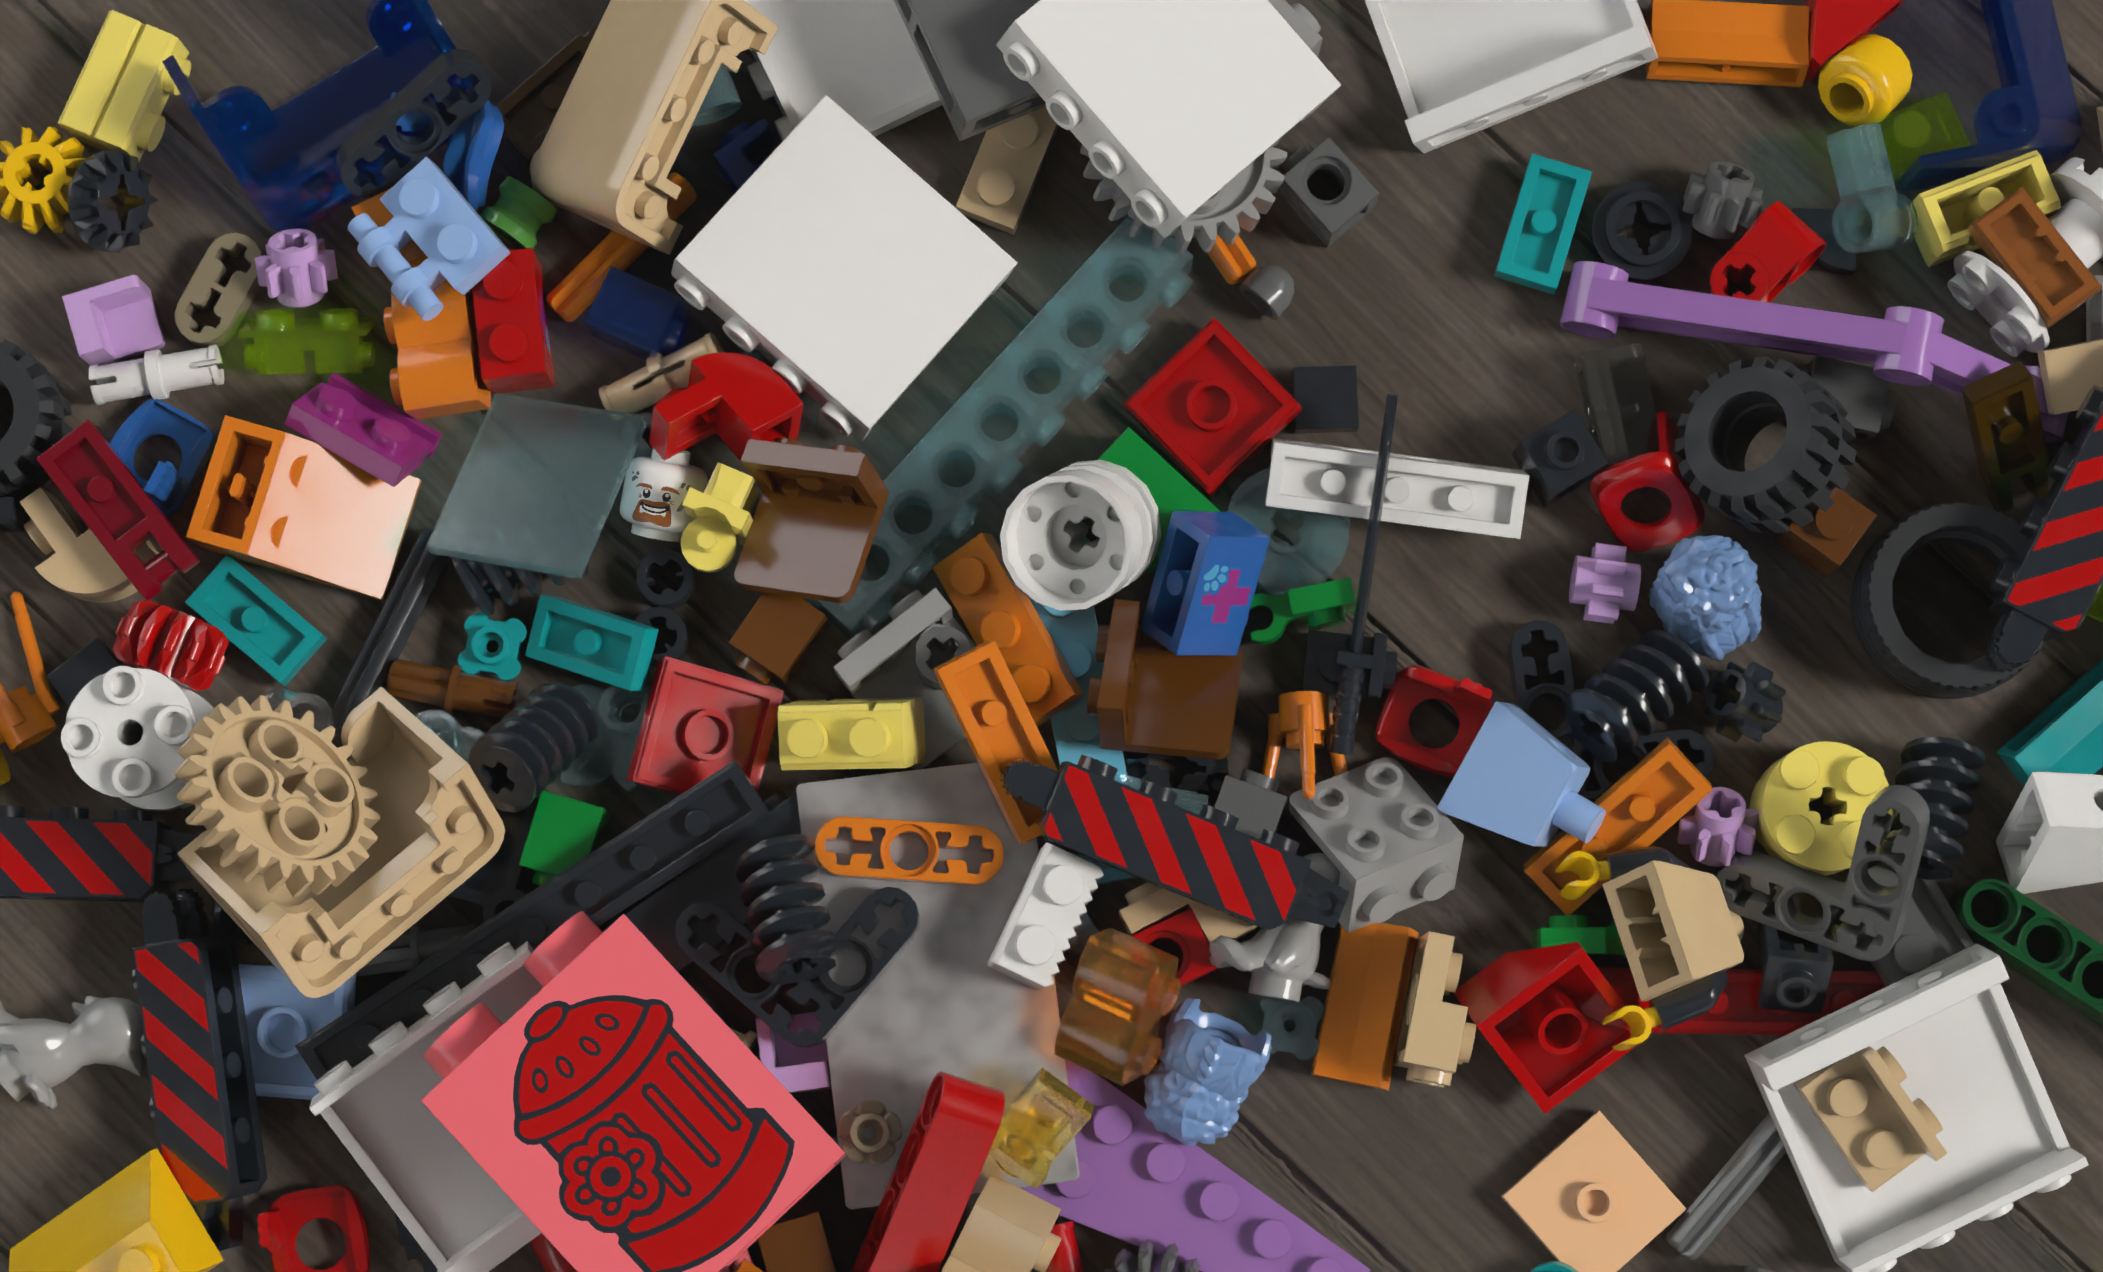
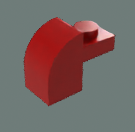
(726, 397)

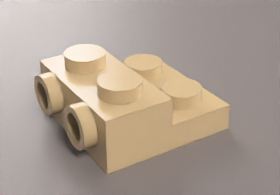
(1434, 1031)

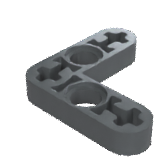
(1858, 897)

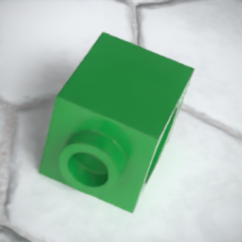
(562, 835)

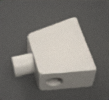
(2054, 833)

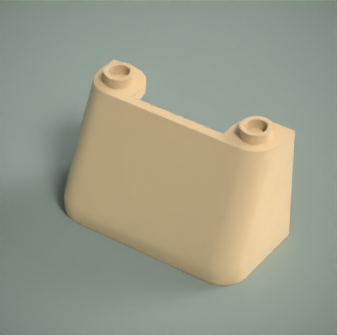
(635, 107)
(430, 840)

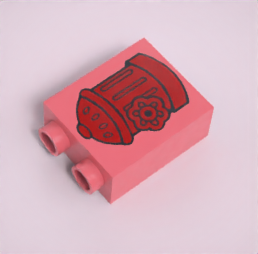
(625, 1111)

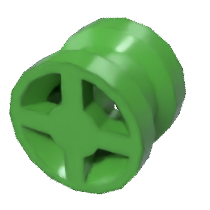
(518, 213)

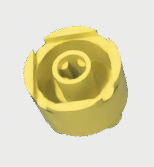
(1783, 794)

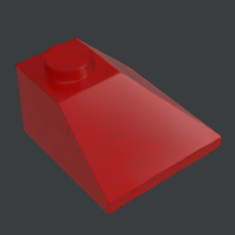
(1546, 1018)

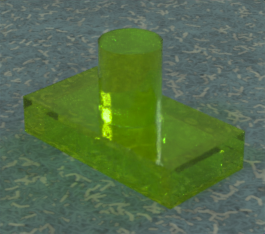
(1921, 130)

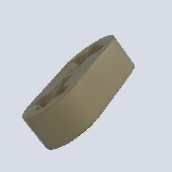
(209, 282)

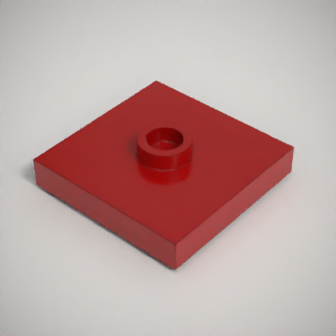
(1213, 406)
(700, 724)

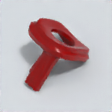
(1655, 471)
(1419, 684)
(293, 1210)

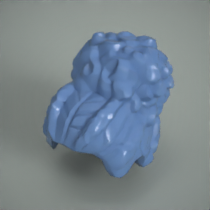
(1708, 595)
(1203, 1074)

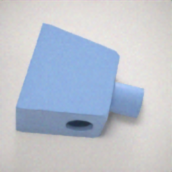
(1521, 782)

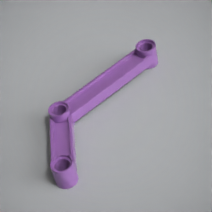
(1902, 346)

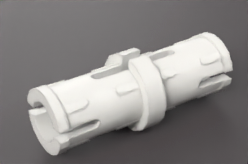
(156, 374)

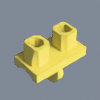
(720, 518)

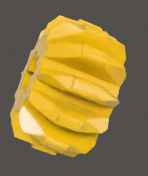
(22, 173)

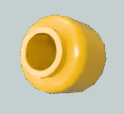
(1865, 80)

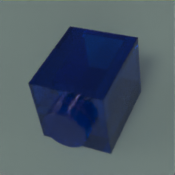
(637, 316)

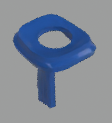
(469, 149)
(196, 440)

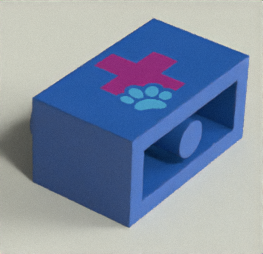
(1204, 583)

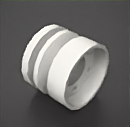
(1048, 543)

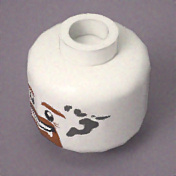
(656, 493)

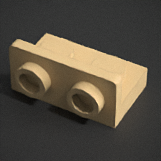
(1872, 1115)

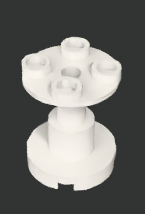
(1999, 298)
(128, 735)

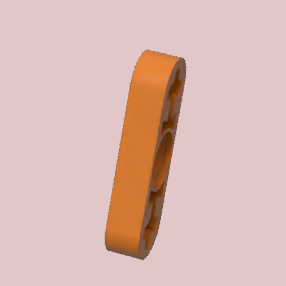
(956, 869)

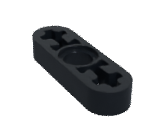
(459, 105)

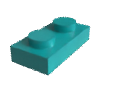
(1542, 224)
(256, 620)
(591, 642)

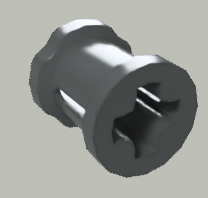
(942, 638)

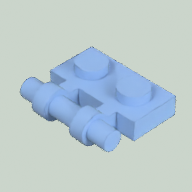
(444, 228)

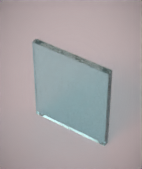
(537, 485)

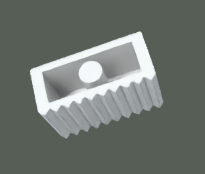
(1045, 917)

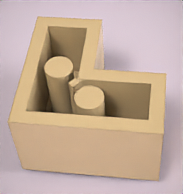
(1006, 1232)

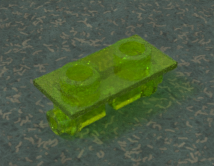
(283, 339)

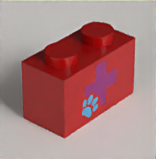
(513, 325)

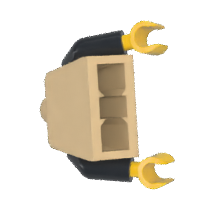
(1671, 930)

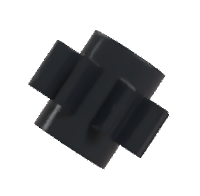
(1744, 701)

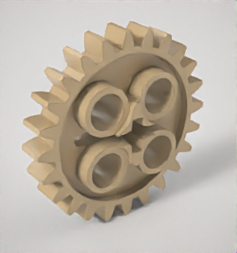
(277, 796)

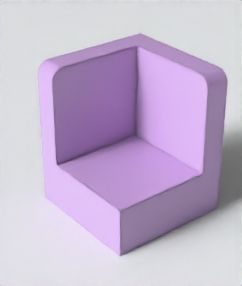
(114, 321)
(793, 1066)

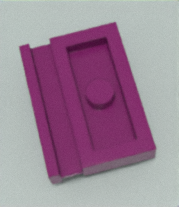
(363, 429)

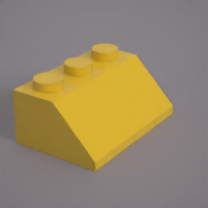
(124, 1225)

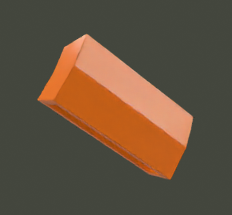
(1729, 42)
(1365, 1004)

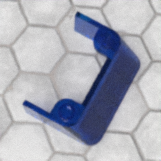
(2030, 110)
(291, 153)

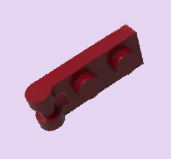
(116, 508)

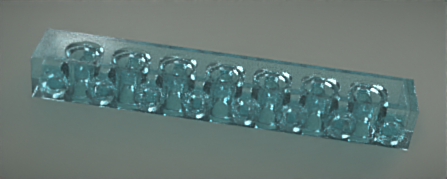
(1003, 391)

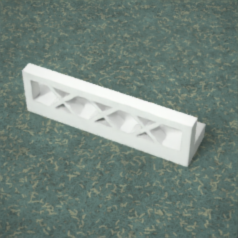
(1416, 488)

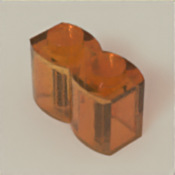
(1118, 1007)

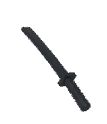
(1354, 659)

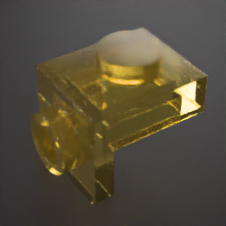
(1038, 1127)

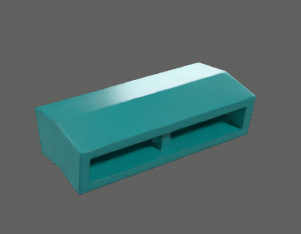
(2064, 735)

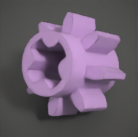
(296, 268)
(1605, 583)
(1719, 828)

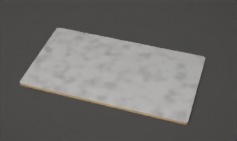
(938, 998)

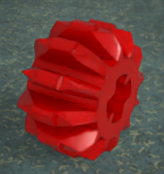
(171, 644)

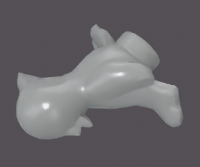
(1281, 957)
(47, 1052)

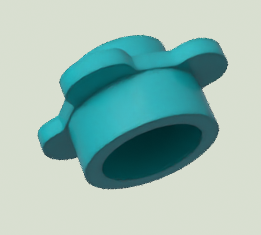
(502, 662)

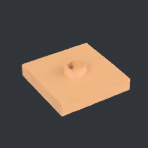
(1593, 1199)

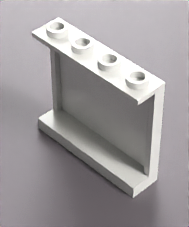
(845, 51)
(1494, 59)
(1168, 90)
(841, 268)
(1971, 1070)
(406, 1151)

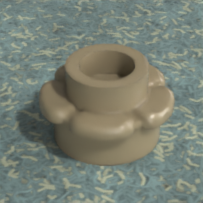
(887, 1128)

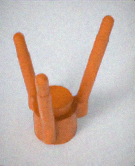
(24, 716)
(1304, 722)

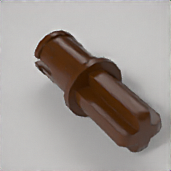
(451, 688)

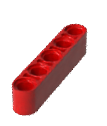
(933, 1177)

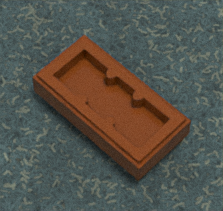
(2034, 256)

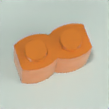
(437, 357)

